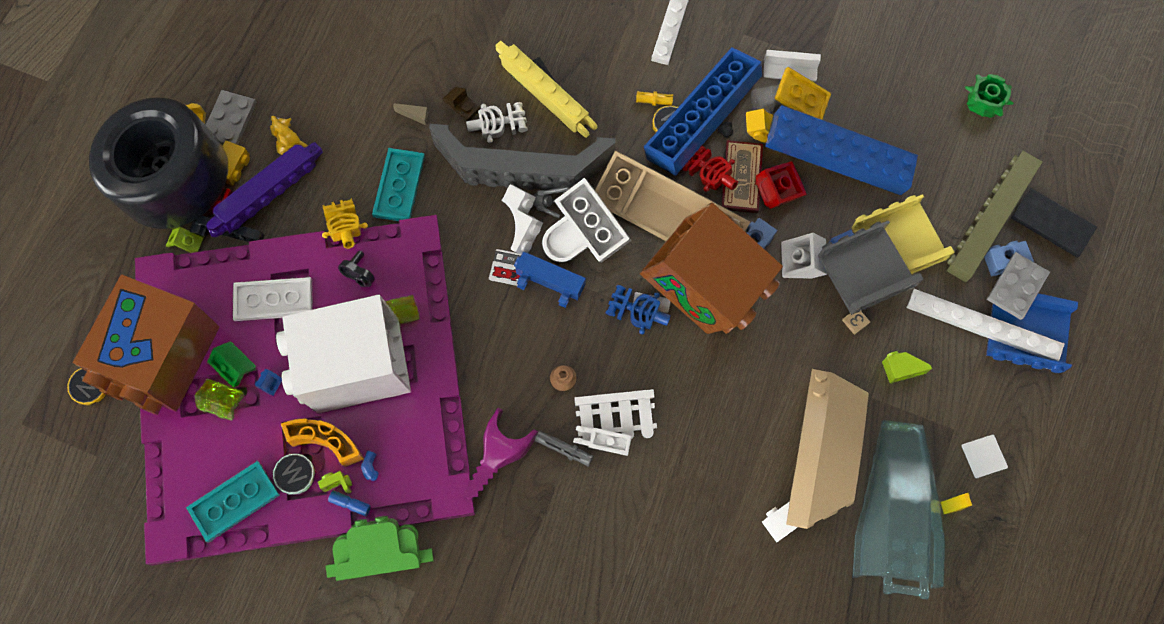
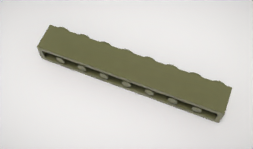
(993, 217)

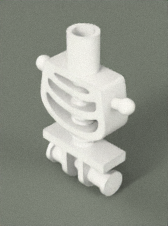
(514, 118)

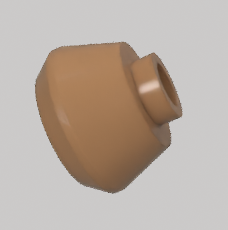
(563, 378)

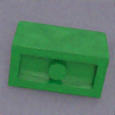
(230, 363)

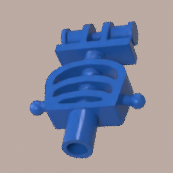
(655, 315)

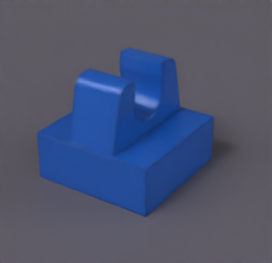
(268, 382)

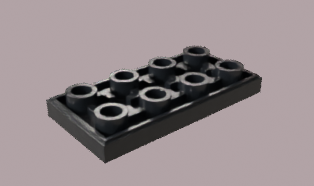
(1054, 222)

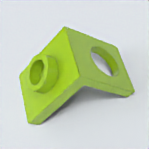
(185, 240)

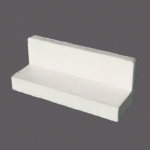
(803, 63)

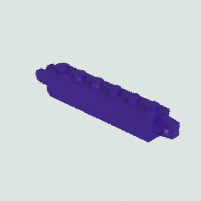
(263, 188)

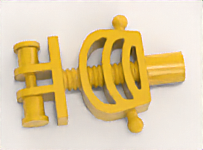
(342, 222)

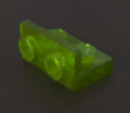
(404, 308)
(218, 399)

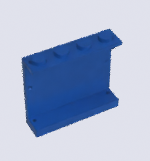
(1046, 317)

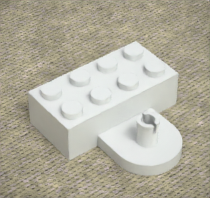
(585, 226)

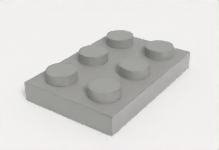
(230, 116)
(1018, 285)

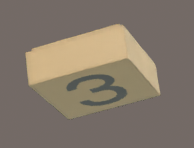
(856, 322)

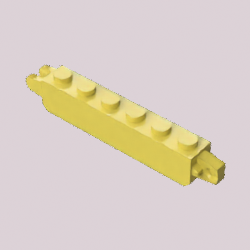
(545, 89)

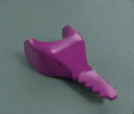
(497, 453)

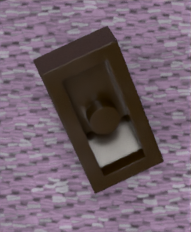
(461, 103)

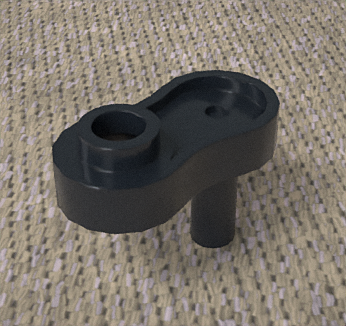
(350, 270)

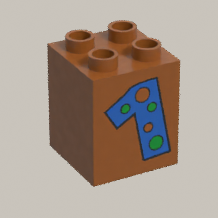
(146, 346)

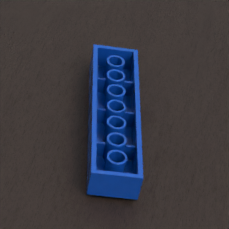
(703, 111)
(841, 150)

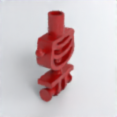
(717, 168)

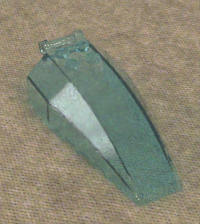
(901, 514)

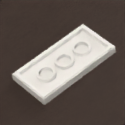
(271, 298)

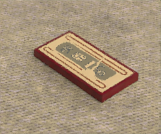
(746, 167)

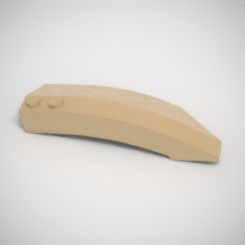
(650, 197)
(827, 449)

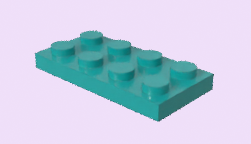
(398, 185)
(232, 501)

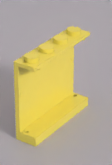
(910, 233)

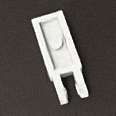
(605, 440)

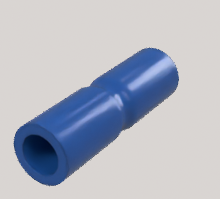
(347, 502)

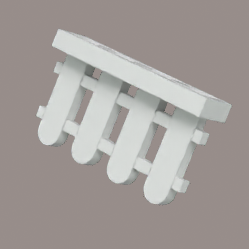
(625, 410)

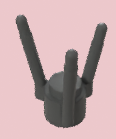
(543, 200)

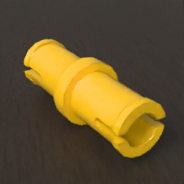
(654, 98)

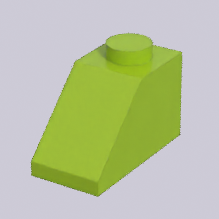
(904, 366)

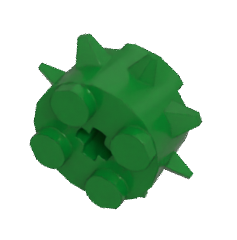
(989, 95)

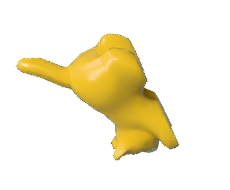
(285, 136)

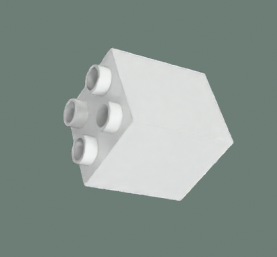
(344, 354)

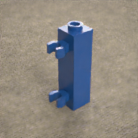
(550, 276)

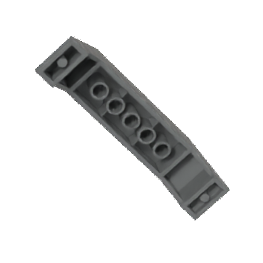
(521, 168)

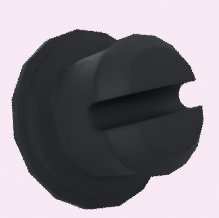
(725, 129)

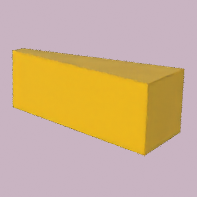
(956, 503)

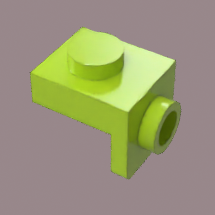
(333, 480)

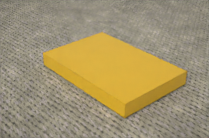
(802, 94)

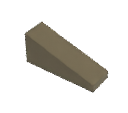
(416, 113)

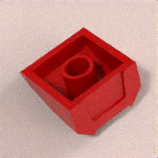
(780, 185)

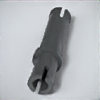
(564, 448)

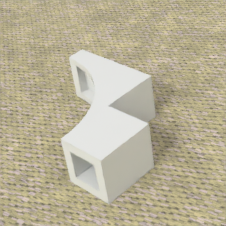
(525, 225)

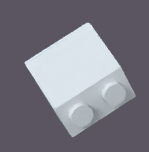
(801, 257)

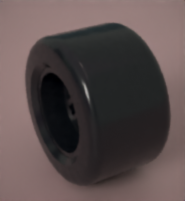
(145, 184)

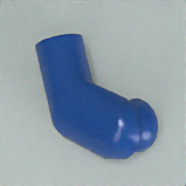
(367, 467)

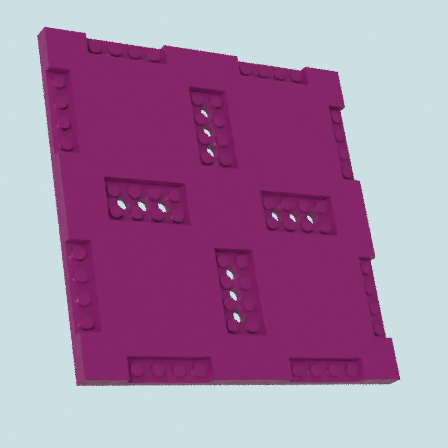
(414, 434)

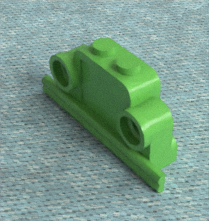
(376, 549)

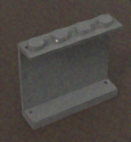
(867, 268)

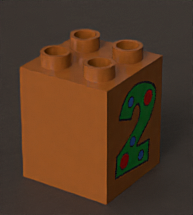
(713, 271)

